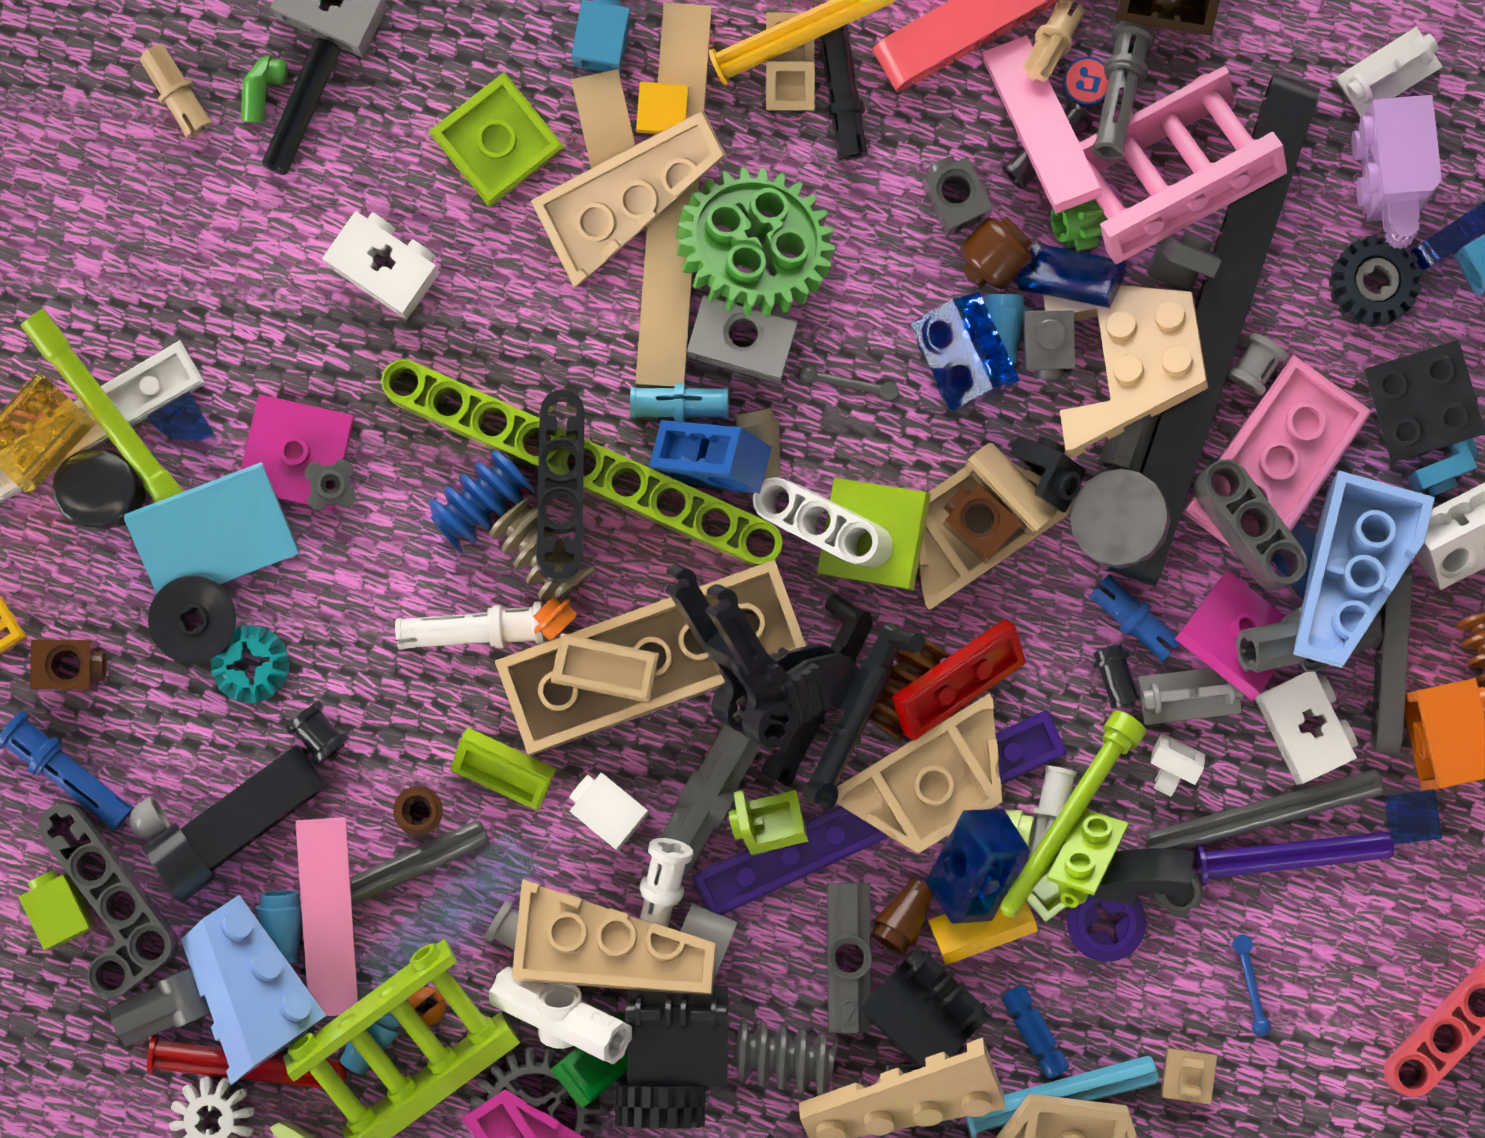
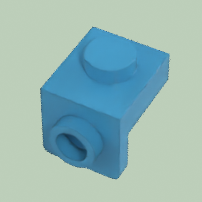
(1442, 475)

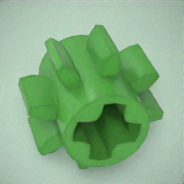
(1079, 225)

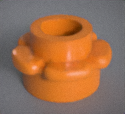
(554, 617)

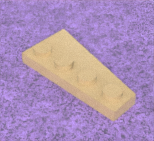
(617, 199)

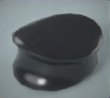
(97, 489)

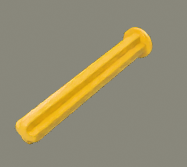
(790, 35)

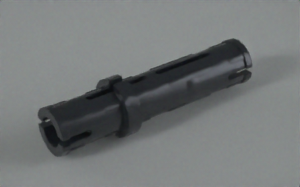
(844, 107)

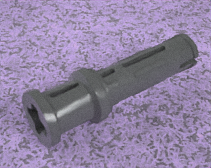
(1129, 55)

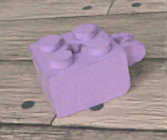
(1397, 163)

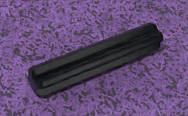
(301, 106)

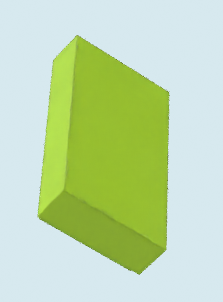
(502, 769)

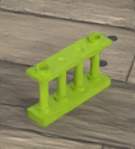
(446, 1066)

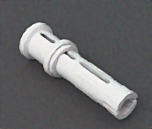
(494, 626)
(663, 882)

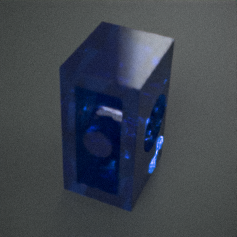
(977, 865)

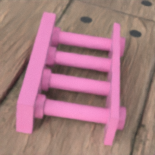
(1200, 193)

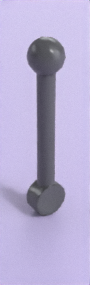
(888, 391)

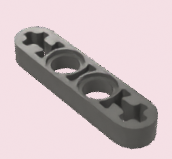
(1392, 669)

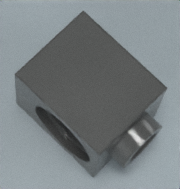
(953, 216)

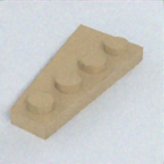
(595, 946)
(901, 1100)

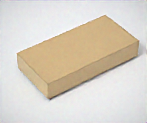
(604, 668)

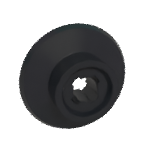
(180, 599)

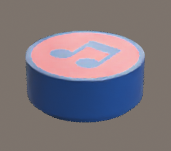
(1085, 82)

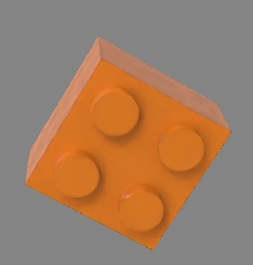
(1447, 733)

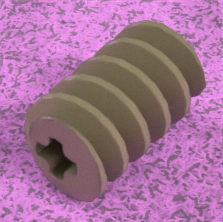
(521, 529)

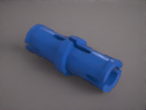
(1135, 617)

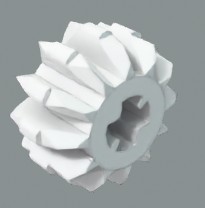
(195, 1115)

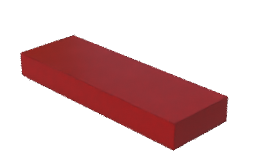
(959, 679)

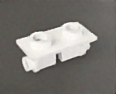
(1390, 70)

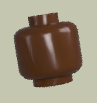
(996, 253)

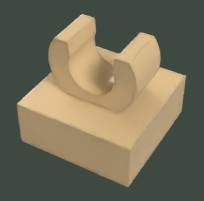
(1188, 1076)

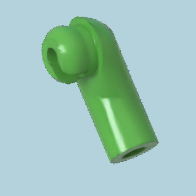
(255, 86)

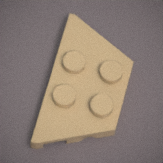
(944, 560)
(931, 780)
(1068, 1118)

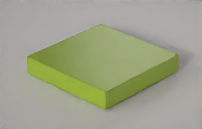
(496, 140)
(895, 509)

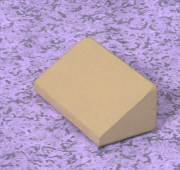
(1009, 488)

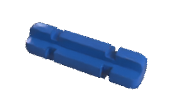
(1035, 1031)

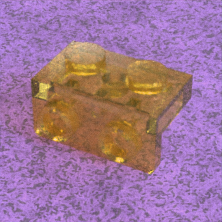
(39, 432)

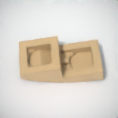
(791, 74)
(603, 115)

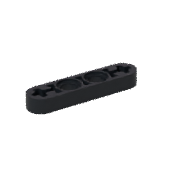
(564, 486)

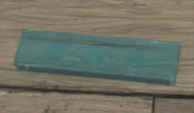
(454, 907)

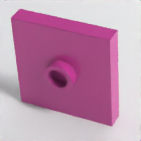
(290, 438)
(1216, 625)

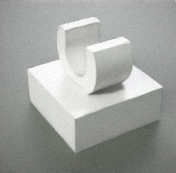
(1175, 762)

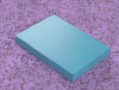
(213, 530)

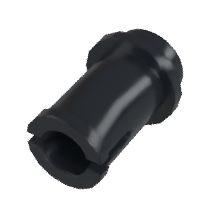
(1116, 675)

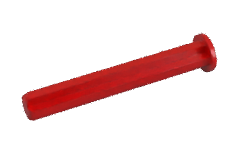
(213, 1062)

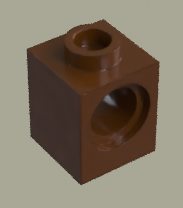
(984, 544)
(46, 659)

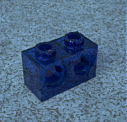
(972, 348)

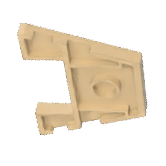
(1149, 360)

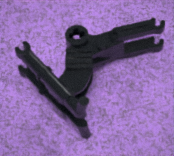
(792, 684)

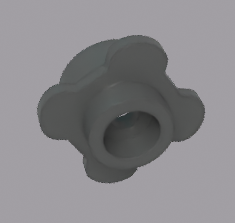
(340, 475)

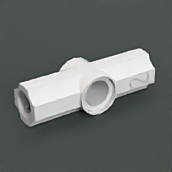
(561, 1016)

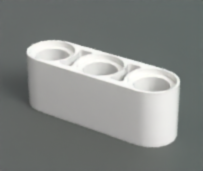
(844, 527)

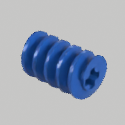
(478, 499)

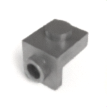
(1049, 342)

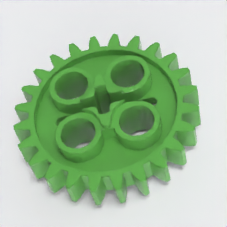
(717, 253)

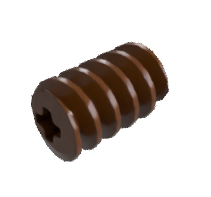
(908, 669)

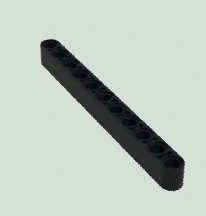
(1223, 309)

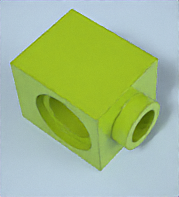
(56, 910)

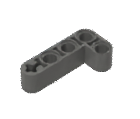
(101, 896)

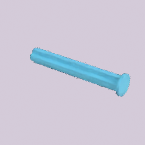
(1085, 1086)

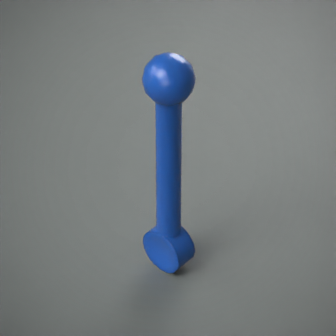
(1242, 945)

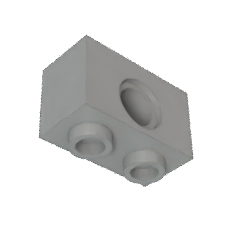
(762, 359)

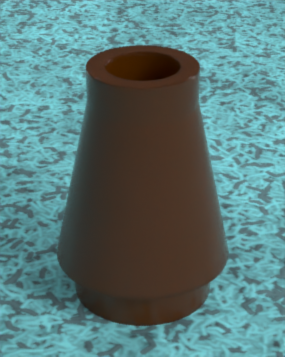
(405, 805)
(903, 917)

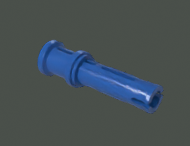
(46, 757)

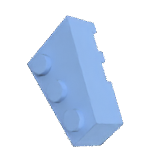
(248, 987)

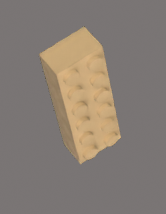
(561, 714)

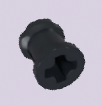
(317, 733)

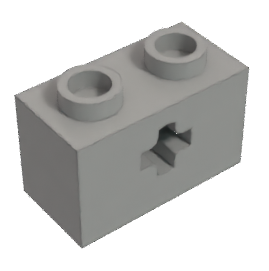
(348, 26)

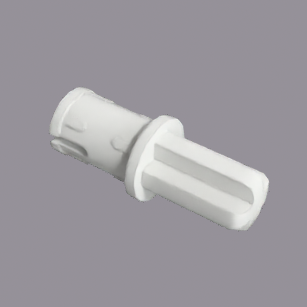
(1054, 795)

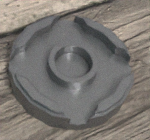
(1120, 518)

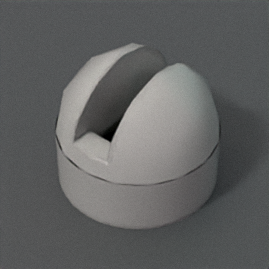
(148, 819)

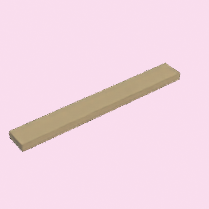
(665, 286)

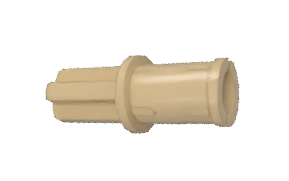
(1053, 40)
(175, 91)

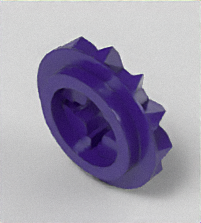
(1098, 945)

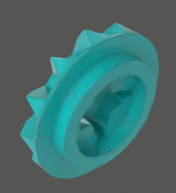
(268, 677)

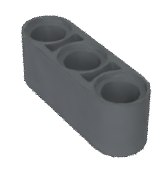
(1273, 534)

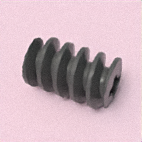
(784, 1057)

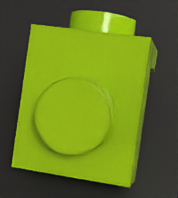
(768, 821)

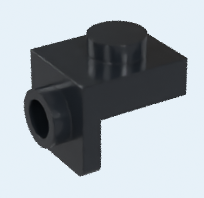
(1060, 473)

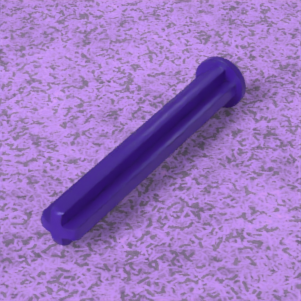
(1292, 855)

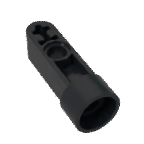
(191, 853)

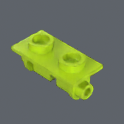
(1086, 856)

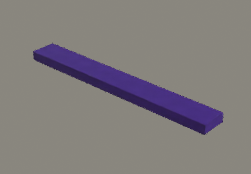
(842, 833)

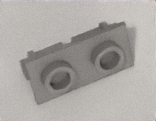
(1187, 696)

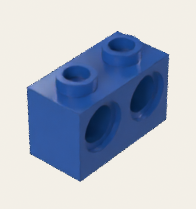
(710, 456)

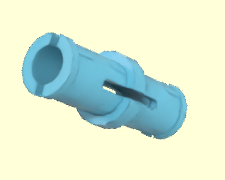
(679, 402)

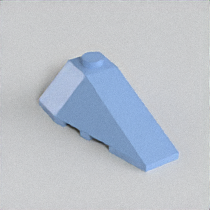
(1357, 559)

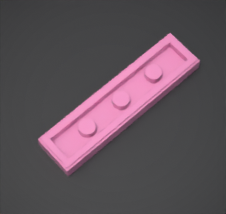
(1042, 127)
(327, 913)

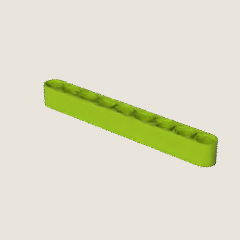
(598, 483)

